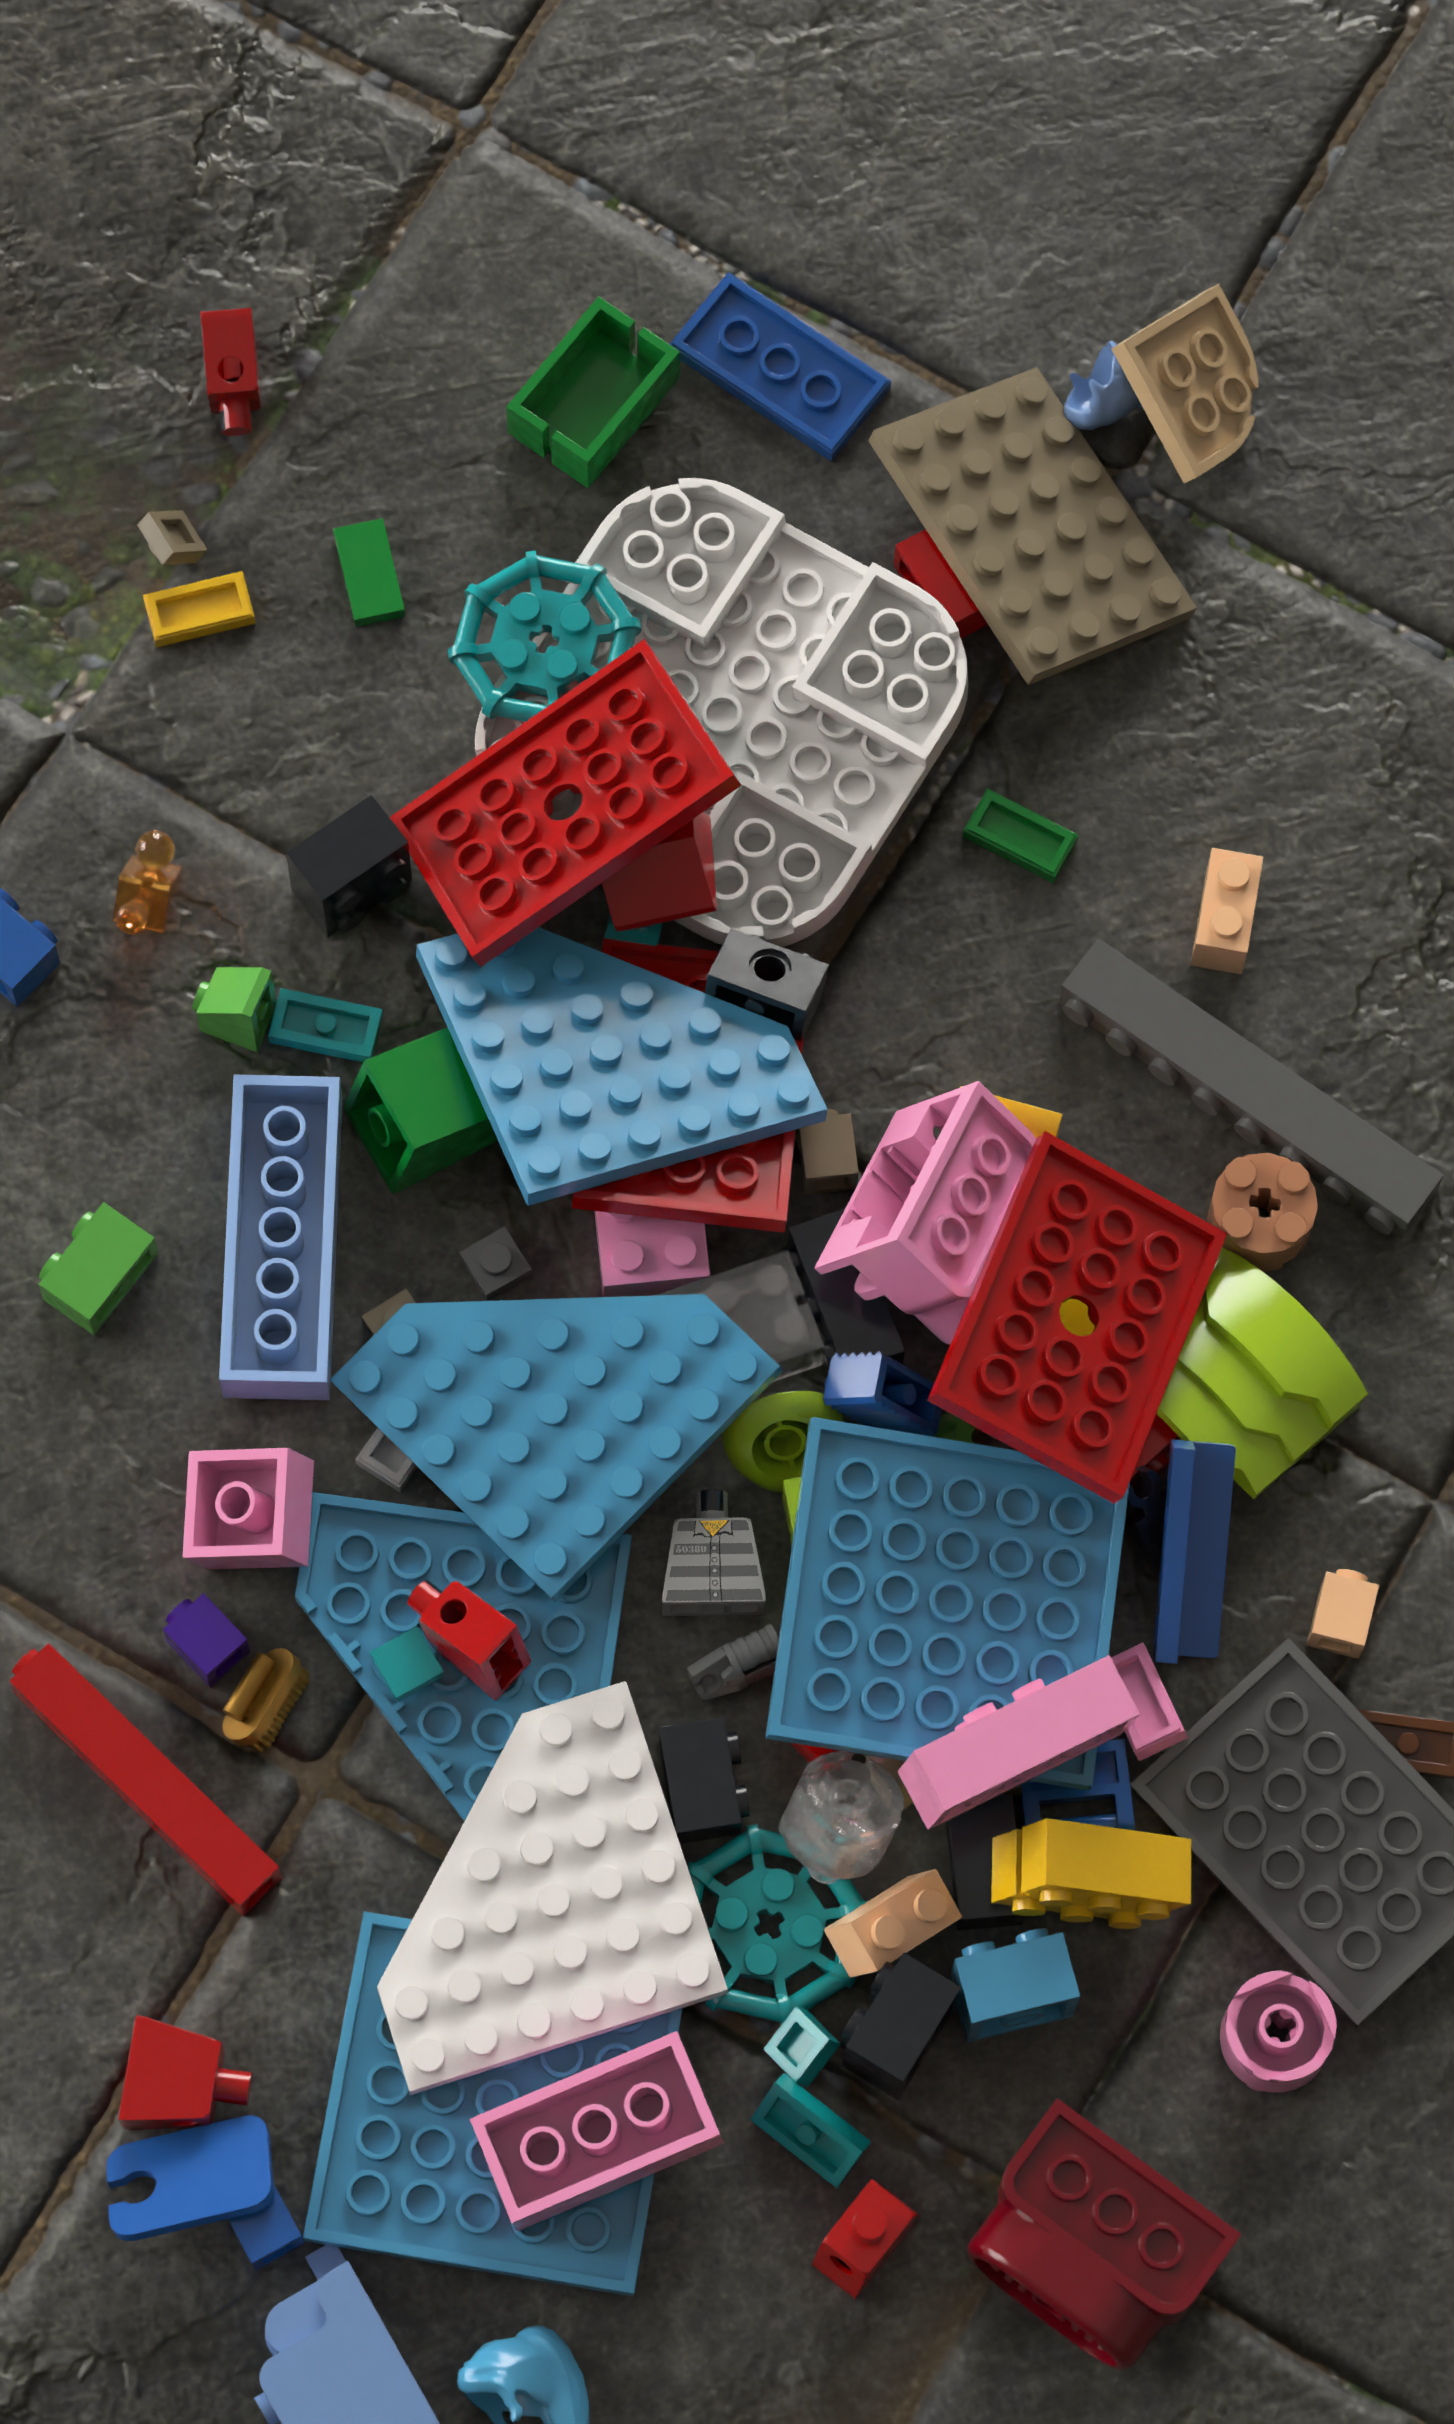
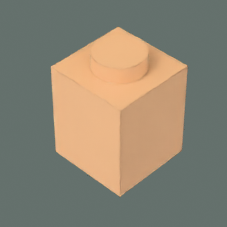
(1343, 1613)

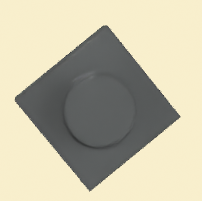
(495, 1263)

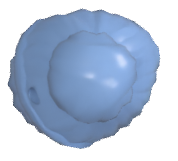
(1102, 396)

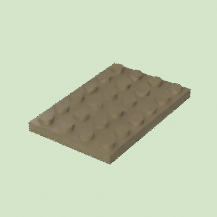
(1032, 525)

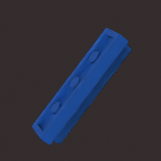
(1194, 1550)

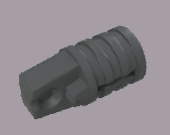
(736, 1664)

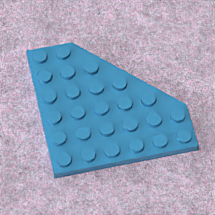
(610, 1065)
(556, 1411)
(357, 1593)

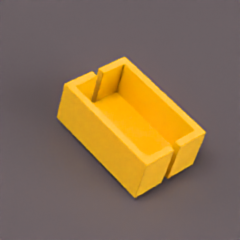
(1091, 1872)

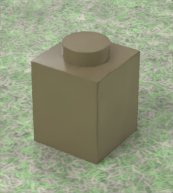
(828, 1155)

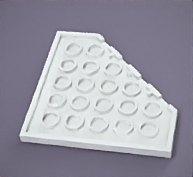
(553, 1904)

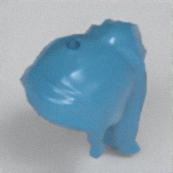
(528, 2378)

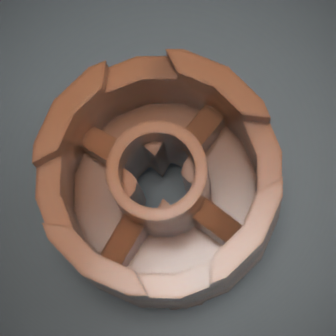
(1271, 1184)

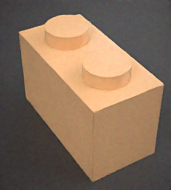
(1226, 911)
(892, 1923)

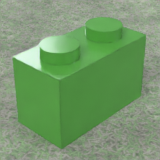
(97, 1267)

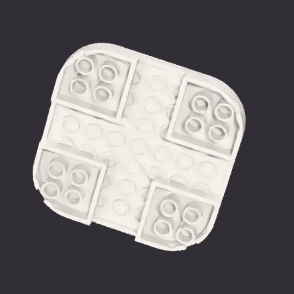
(806, 673)

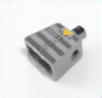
(713, 1563)

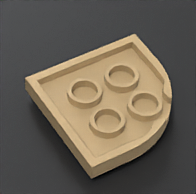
(1194, 381)

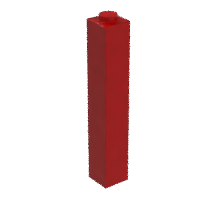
(144, 1778)

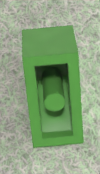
(237, 1005)

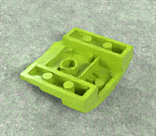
(1258, 1375)

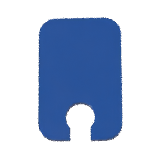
(198, 2174)

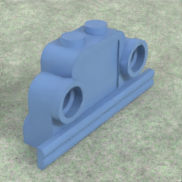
(335, 2356)

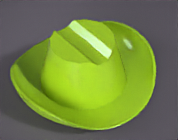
(771, 1436)

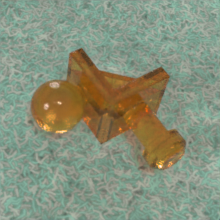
(146, 885)

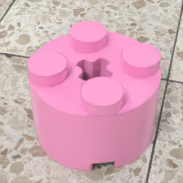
(1289, 2003)

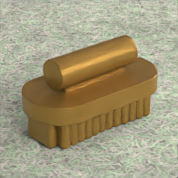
(264, 1698)

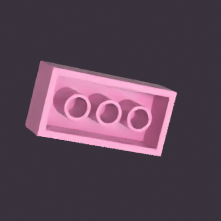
(1017, 1742)
(596, 2131)

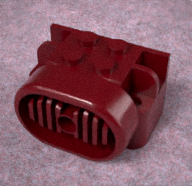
(1097, 2240)

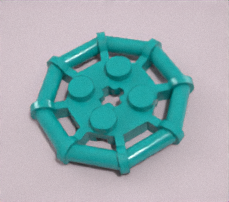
(530, 616)
(801, 1932)

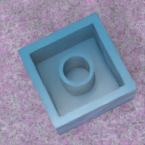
(1014, 1985)

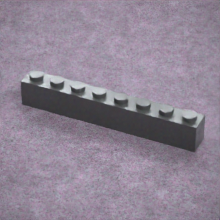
(1248, 1089)

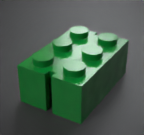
(593, 392)

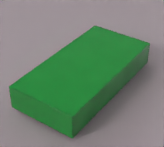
(369, 572)
(1020, 835)

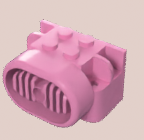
(932, 1205)

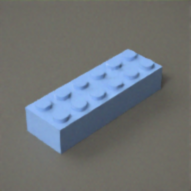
(281, 1237)

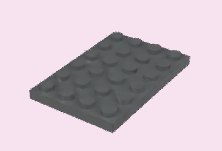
(1314, 1829)

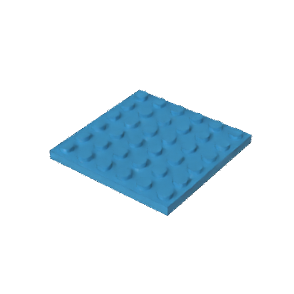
(933, 1588)
(410, 2173)

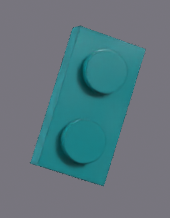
(325, 1025)
(810, 2130)

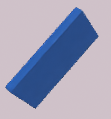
(780, 366)

